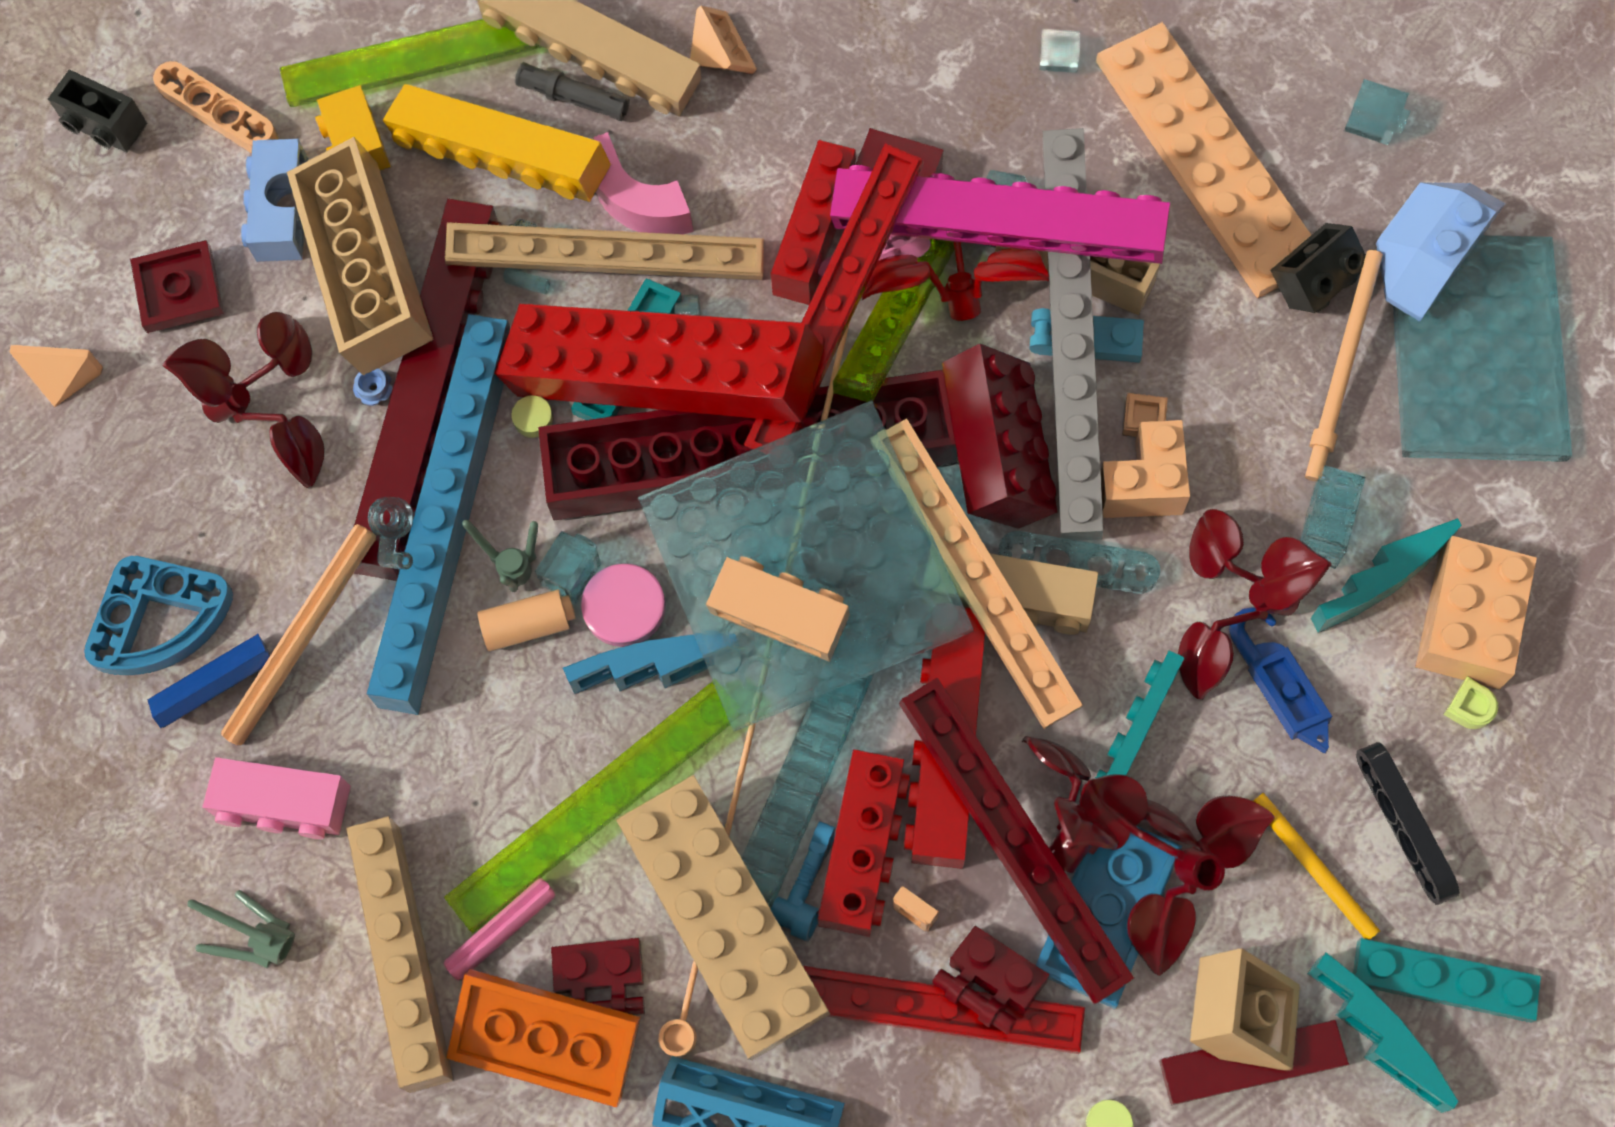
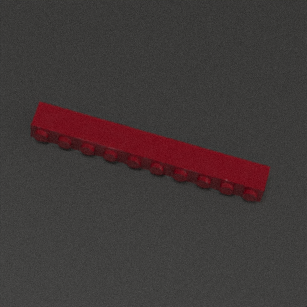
(423, 381)

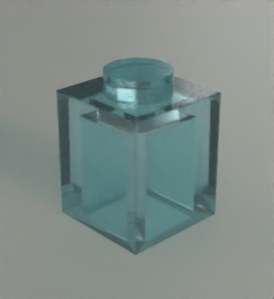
(1378, 112)
(569, 565)

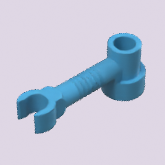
(794, 912)

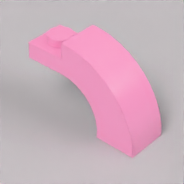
(641, 205)

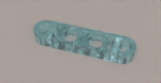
(1082, 552)

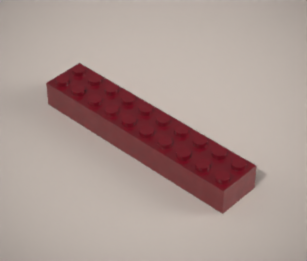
(616, 459)

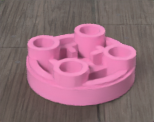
(623, 604)

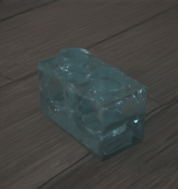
(1332, 513)

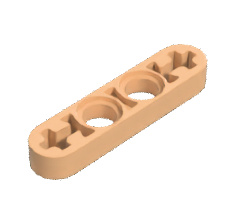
(212, 111)

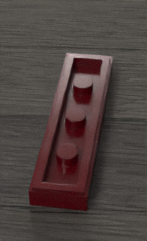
(1203, 1075)

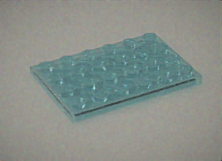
(1487, 360)

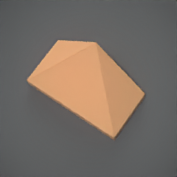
(718, 42)
(57, 370)

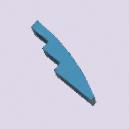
(670, 658)

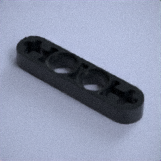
(1407, 823)

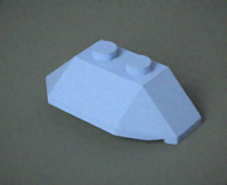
(1432, 241)

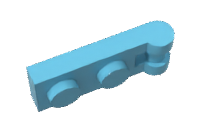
(1113, 337)

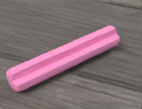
(499, 928)

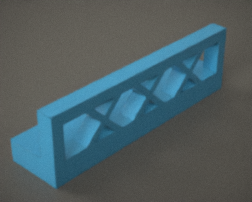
(740, 1097)

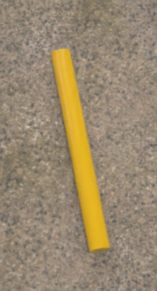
(1319, 871)

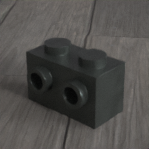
(97, 111)
(1320, 268)

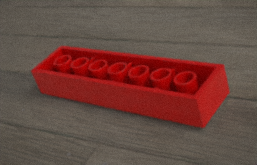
(661, 361)

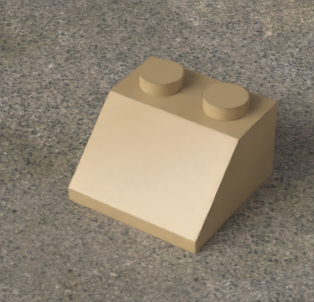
(1245, 1010)

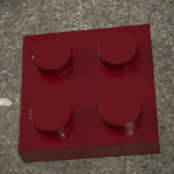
(176, 286)

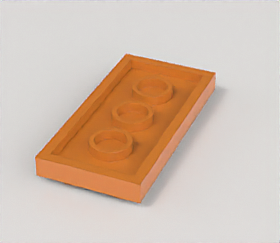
(543, 1038)

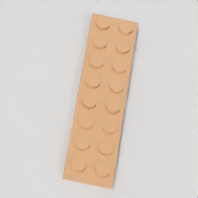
(1205, 153)

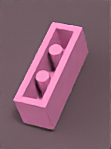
(276, 798)

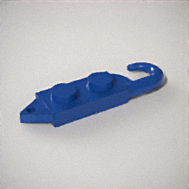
(1284, 686)

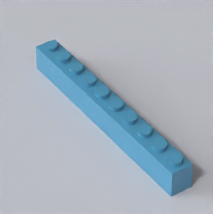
(437, 526)

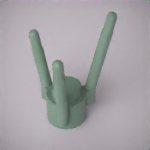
(510, 563)
(269, 940)

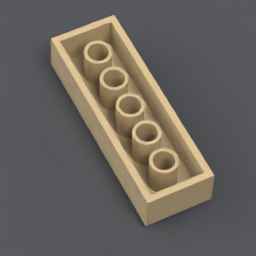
(359, 257)
(722, 918)

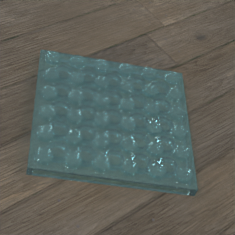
(840, 520)

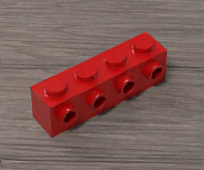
(862, 842)

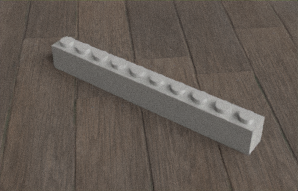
(1073, 356)

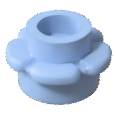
(363, 383)

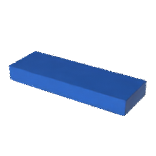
(208, 681)

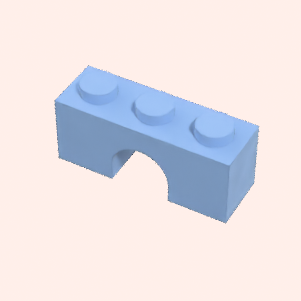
(271, 230)

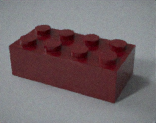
(999, 437)

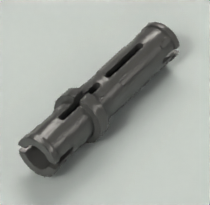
(559, 87)

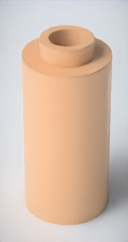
(525, 619)

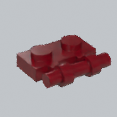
(600, 967)
(997, 970)

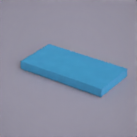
(1110, 887)

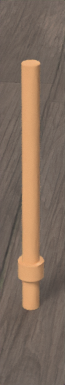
(1324, 438)

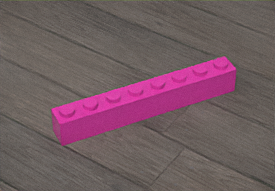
(1019, 216)

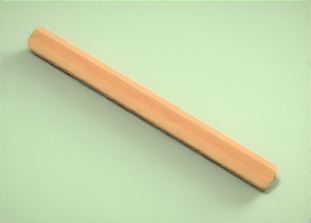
(298, 635)

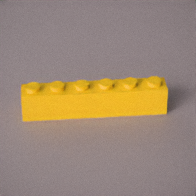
(497, 143)

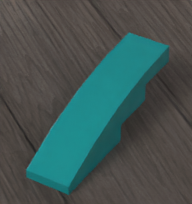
(1393, 568)
(1394, 1046)

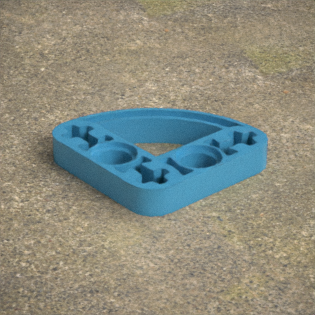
(151, 589)

